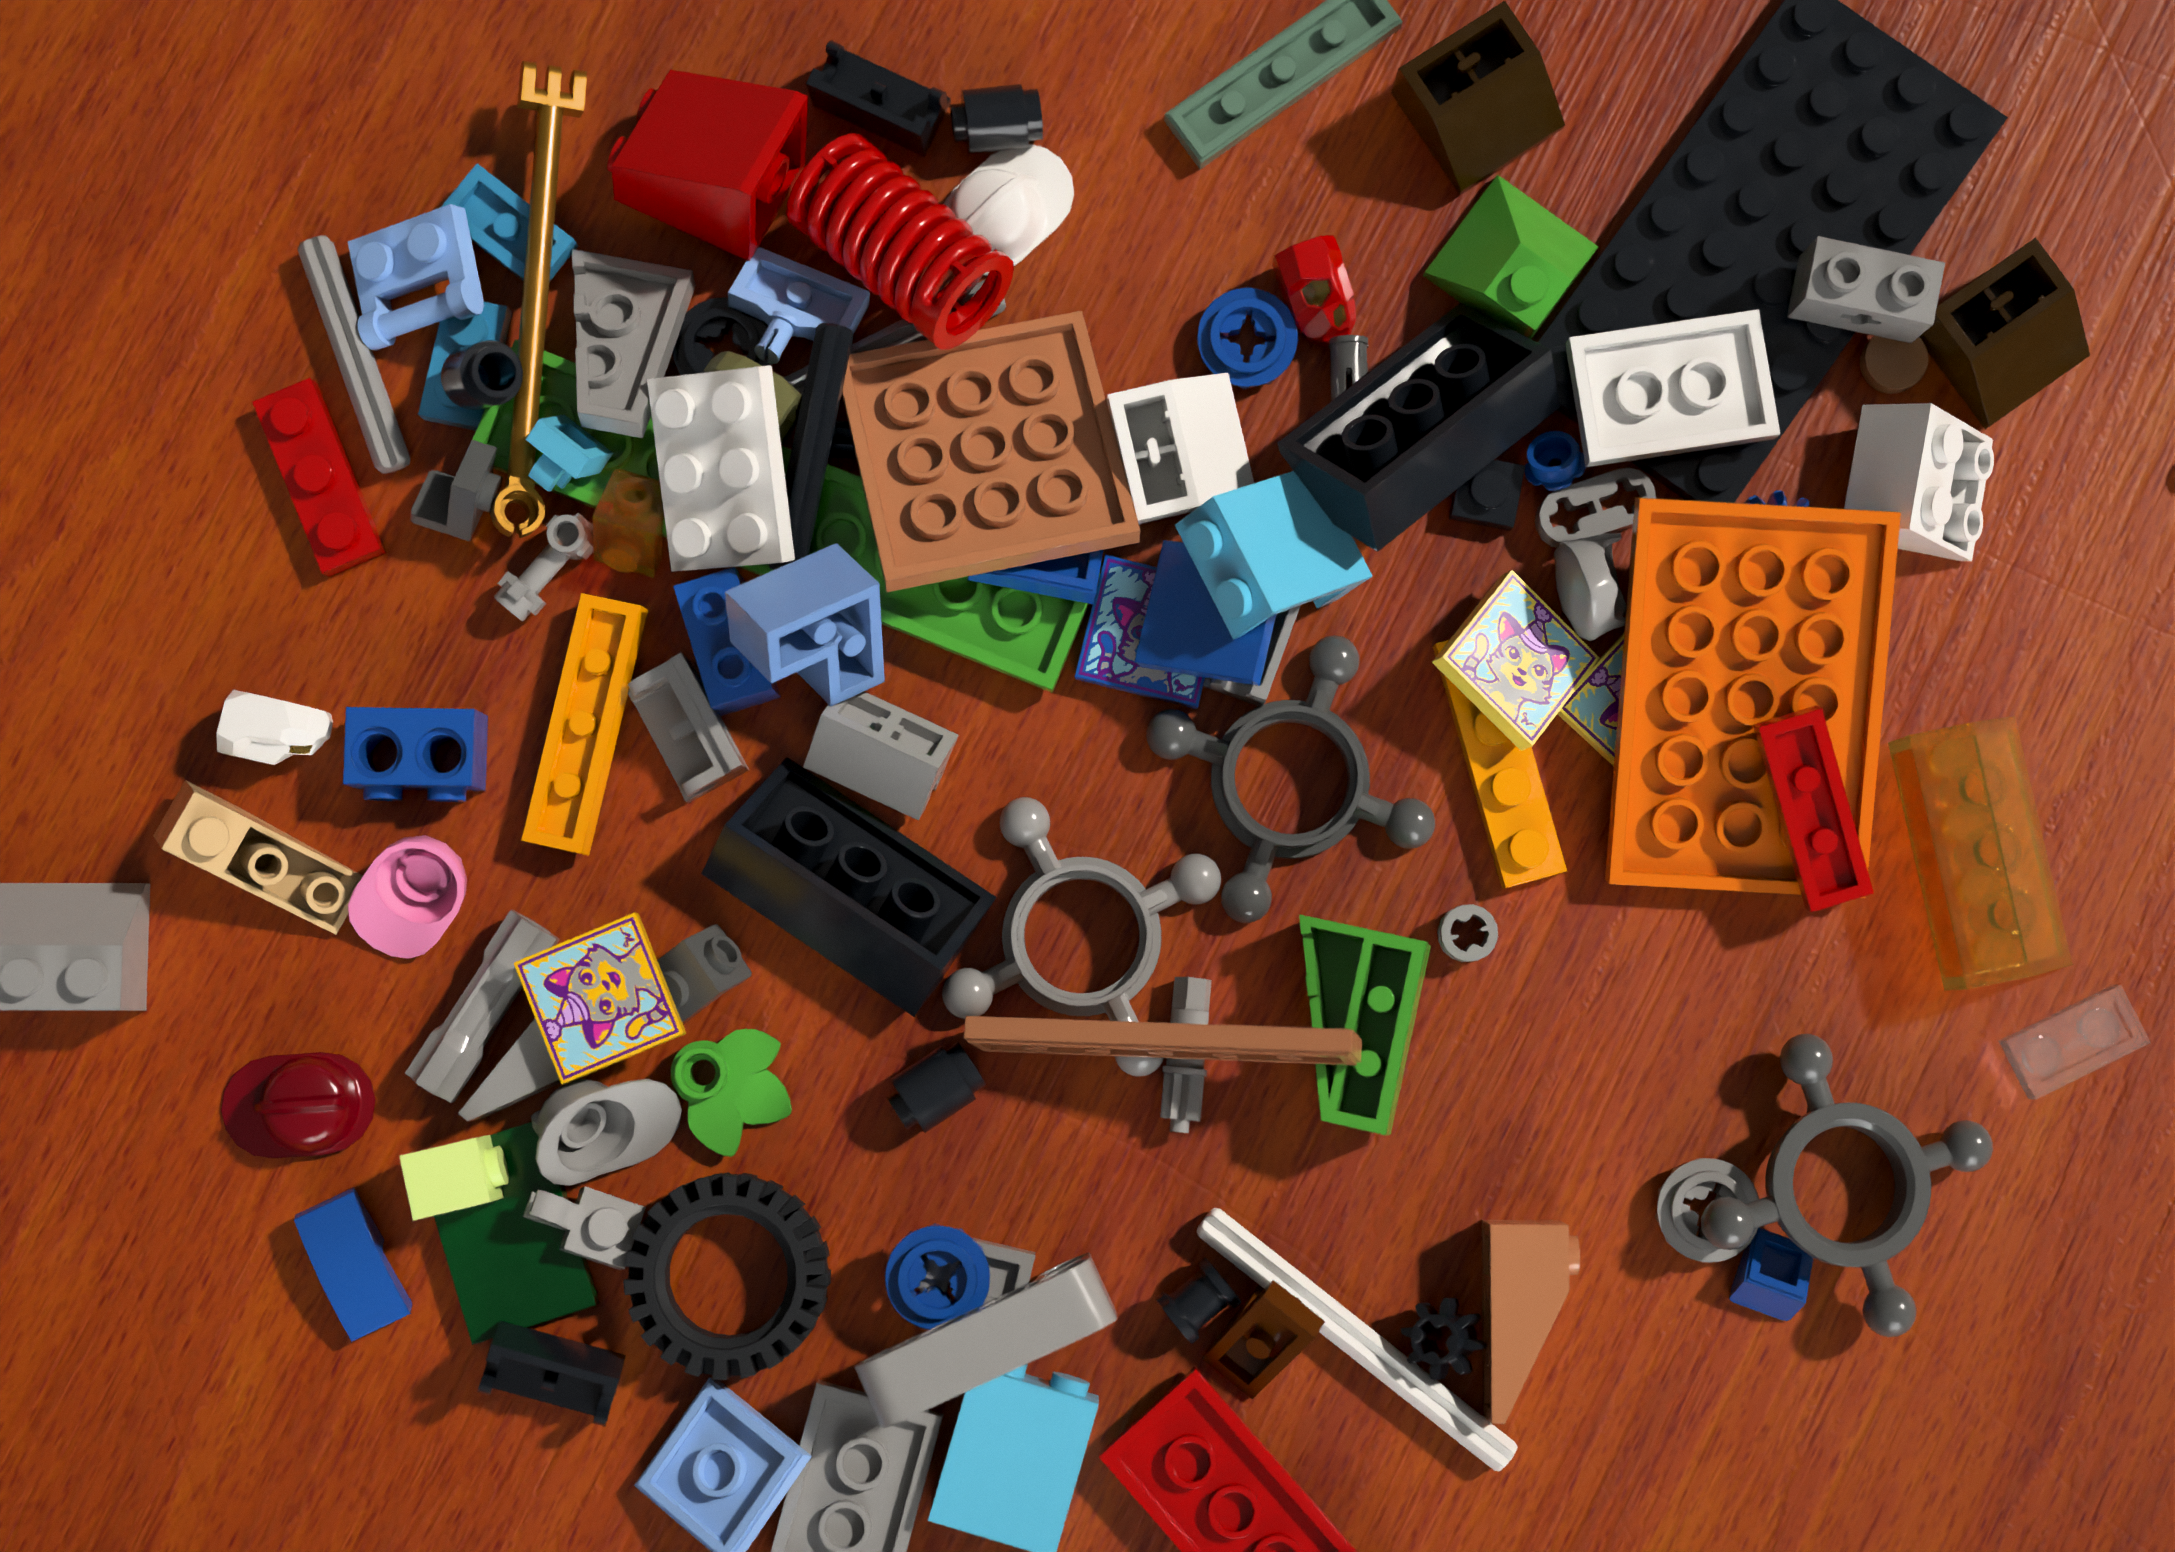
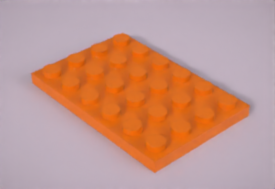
(1728, 627)

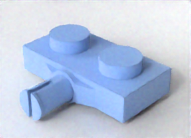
(793, 300)

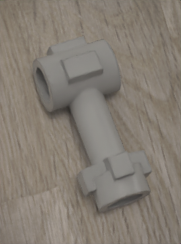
(568, 539)

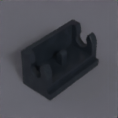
(877, 99)
(552, 1370)

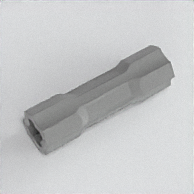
(458, 1044)

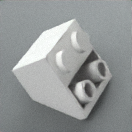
(1179, 444)
(1928, 470)

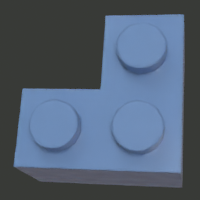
(813, 621)

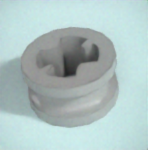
(1472, 951)

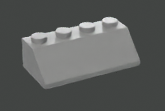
(74, 946)

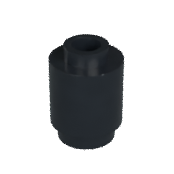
(997, 118)
(498, 372)
(935, 1087)

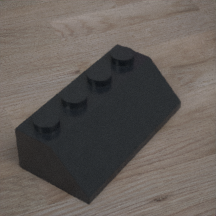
(1422, 424)
(847, 885)

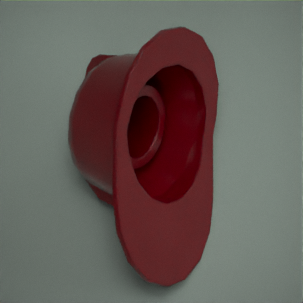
(298, 1105)

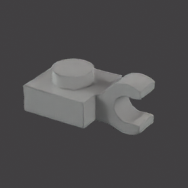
(594, 1226)

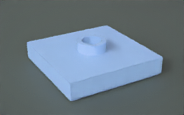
(722, 1470)

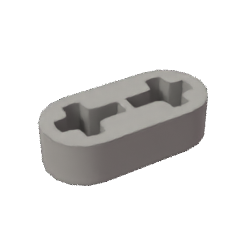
(1590, 494)

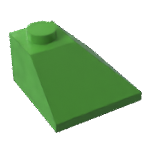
(1510, 259)

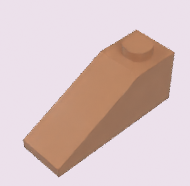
(1522, 1294)

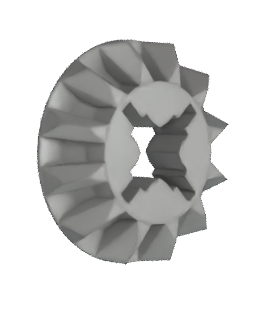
(1695, 1181)

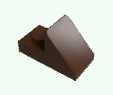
(1263, 1338)

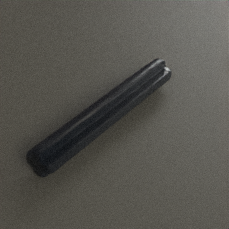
(815, 432)

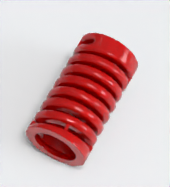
(899, 241)

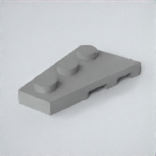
(625, 334)

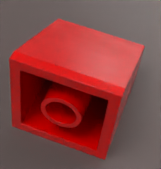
(712, 157)

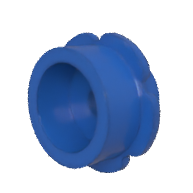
(1552, 449)

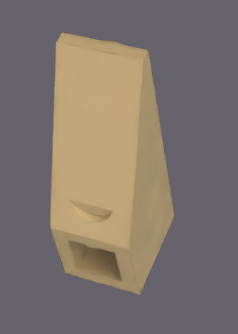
(256, 857)

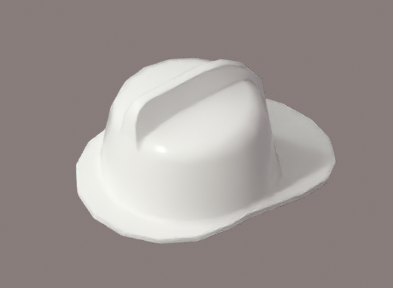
(1015, 199)

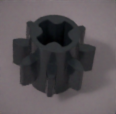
(1459, 1344)

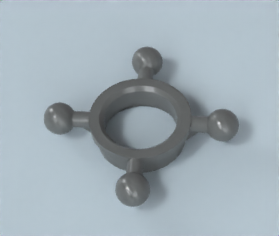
(1247, 894)
(1962, 1146)

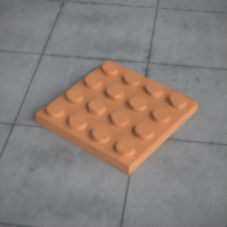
(987, 452)

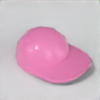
(408, 896)

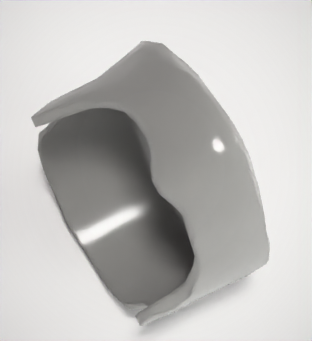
(1589, 585)

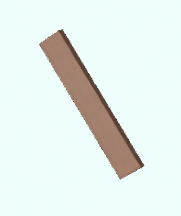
(1164, 1040)

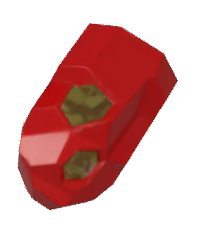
(1316, 289)

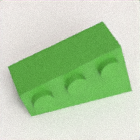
(1373, 987)

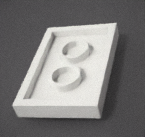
(1672, 388)
(721, 469)

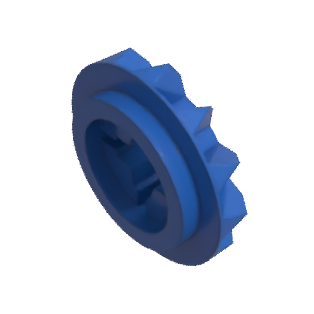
(1270, 320)
(907, 1269)

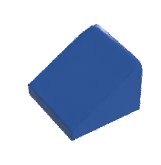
(1772, 1276)

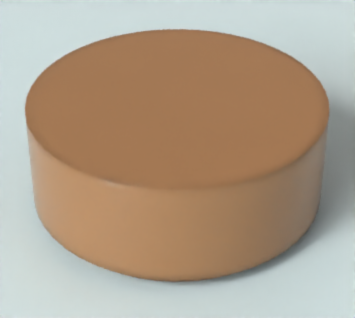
(1893, 364)

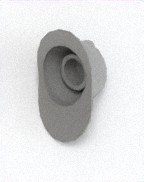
(602, 1128)

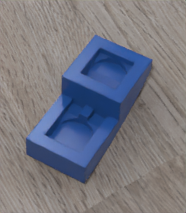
(351, 1264)

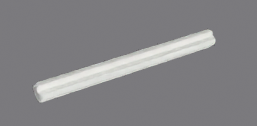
(1361, 1341)

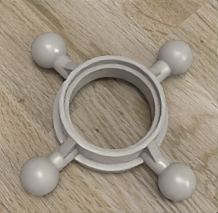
(1026, 825)

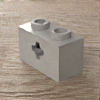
(1866, 289)

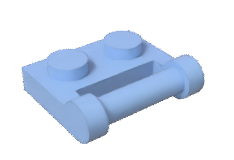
(411, 258)

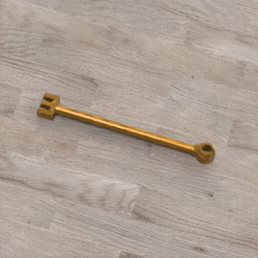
(551, 107)

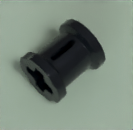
(1198, 1300)

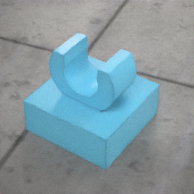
(566, 452)

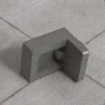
(457, 501)
(702, 970)

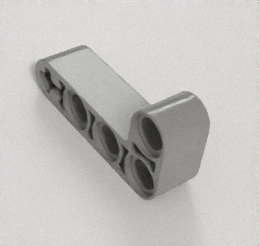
(987, 1341)

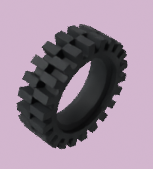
(650, 1275)

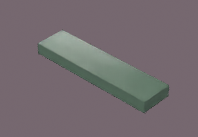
(1279, 75)

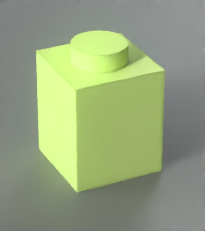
(454, 1176)

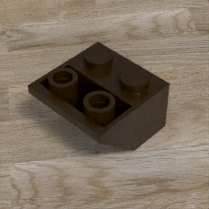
(1479, 97)
(2008, 333)

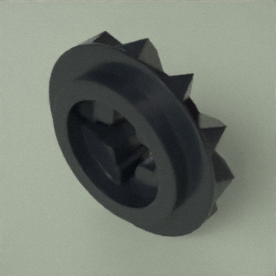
(708, 323)

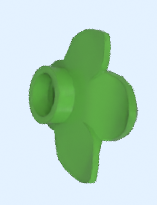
(739, 1092)

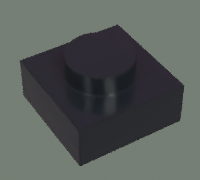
(1490, 496)

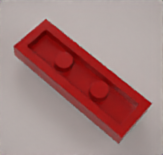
(319, 477)
(1813, 808)

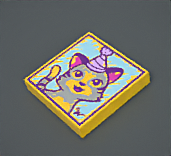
(599, 998)

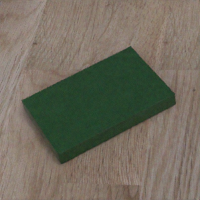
(508, 1263)

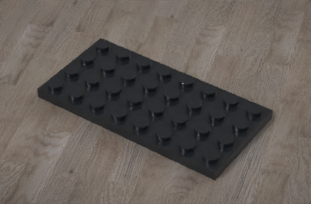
(1806, 139)

